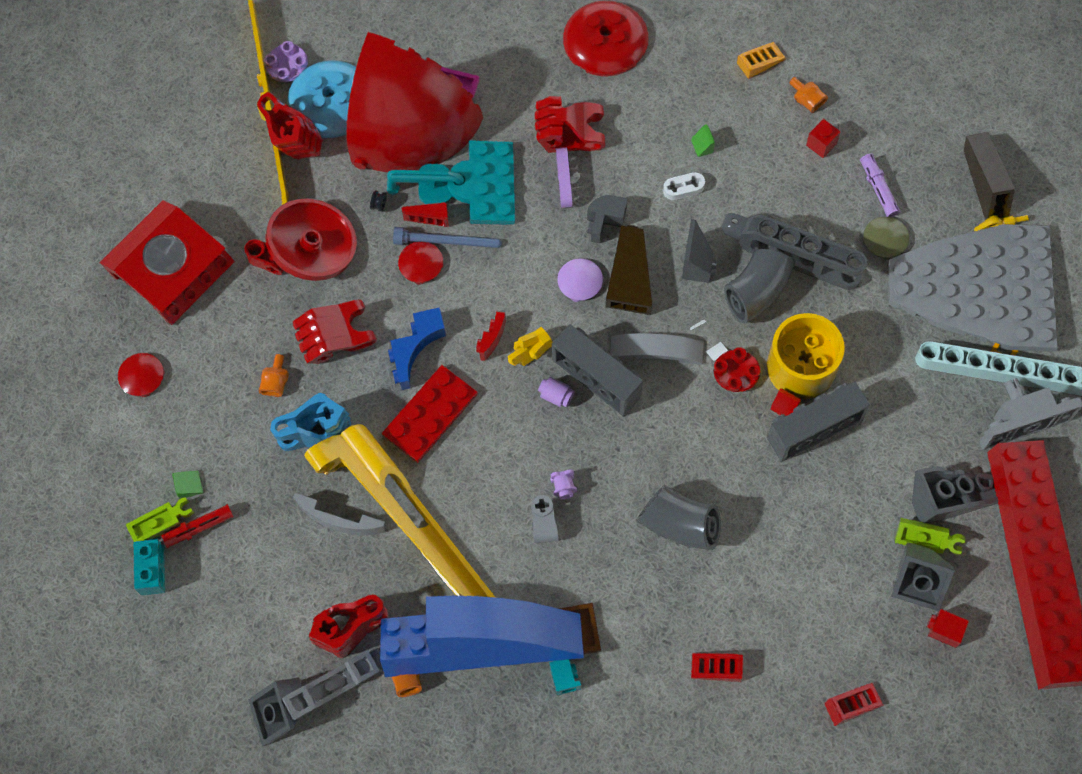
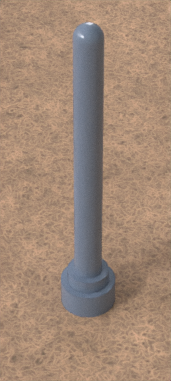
(403, 236)

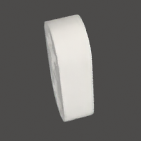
(684, 186)

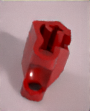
(568, 126)
(290, 129)
(329, 330)
(360, 623)

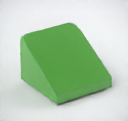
(703, 141)
(187, 483)

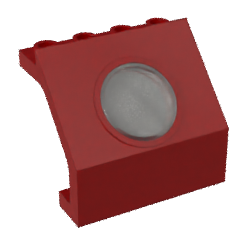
(168, 260)

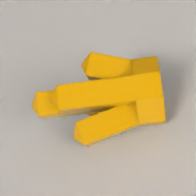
(530, 347)

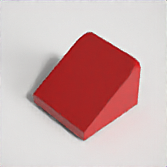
(784, 402)

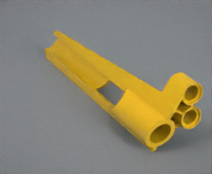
(371, 465)

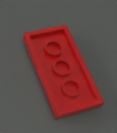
(429, 413)

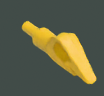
(995, 221)

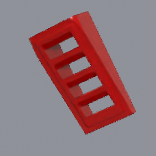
(427, 214)
(726, 676)
(839, 711)

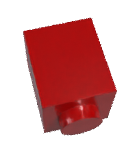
(823, 138)
(947, 628)

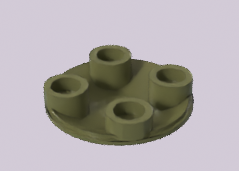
(886, 237)

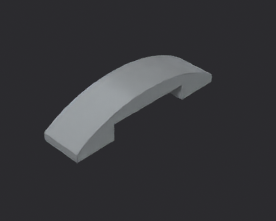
(657, 347)
(366, 526)
(330, 685)

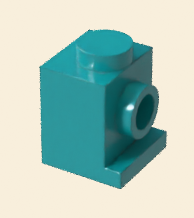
(563, 676)

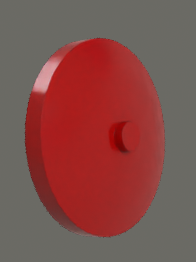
(310, 239)

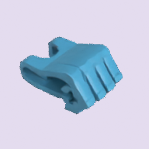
(317, 409)

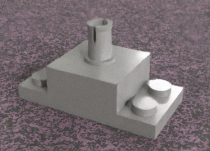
(1027, 414)

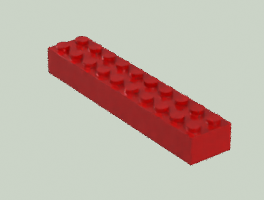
(1039, 561)

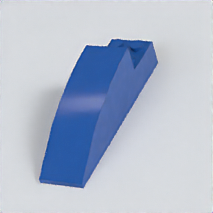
(478, 634)

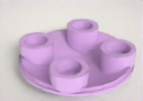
(286, 62)
(580, 279)

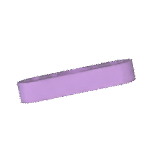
(564, 177)

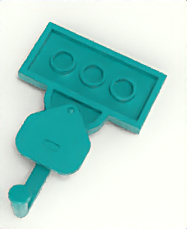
(481, 181)

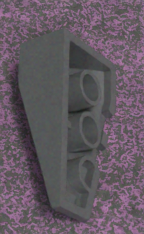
(949, 493)

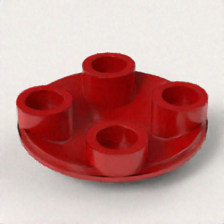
(420, 262)
(736, 370)
(140, 374)

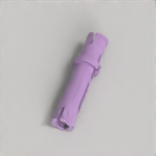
(876, 178)

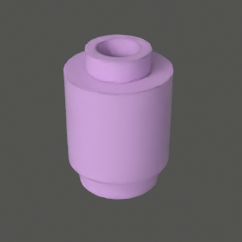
(556, 392)

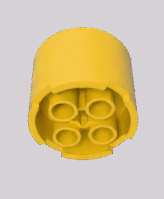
(809, 339)

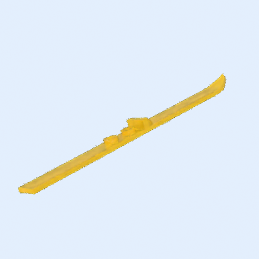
(263, 82)

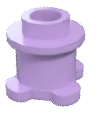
(563, 484)

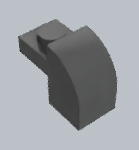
(603, 211)

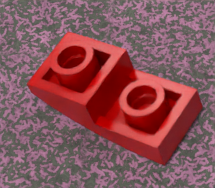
(491, 339)

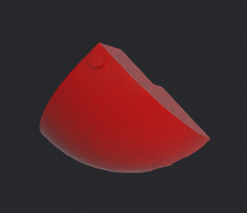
(405, 110)

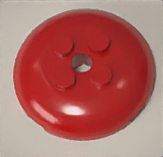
(601, 53)

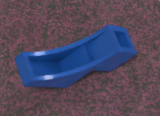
(426, 328)

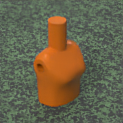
(808, 95)
(274, 378)
(407, 685)

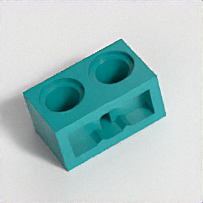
(149, 567)

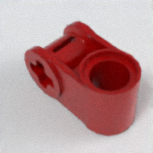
(263, 259)

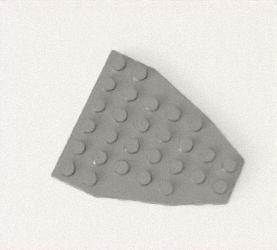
(982, 285)

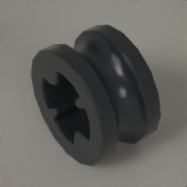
(378, 200)

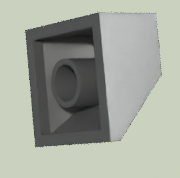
(698, 256)
(922, 577)
(270, 711)

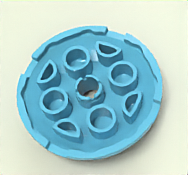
(310, 91)

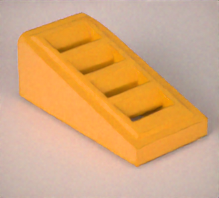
(752, 70)

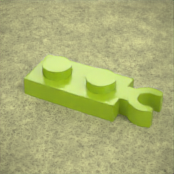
(158, 521)
(928, 536)

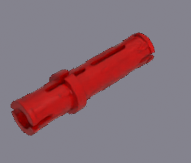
(171, 539)

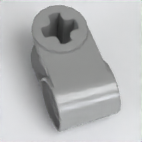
(543, 523)

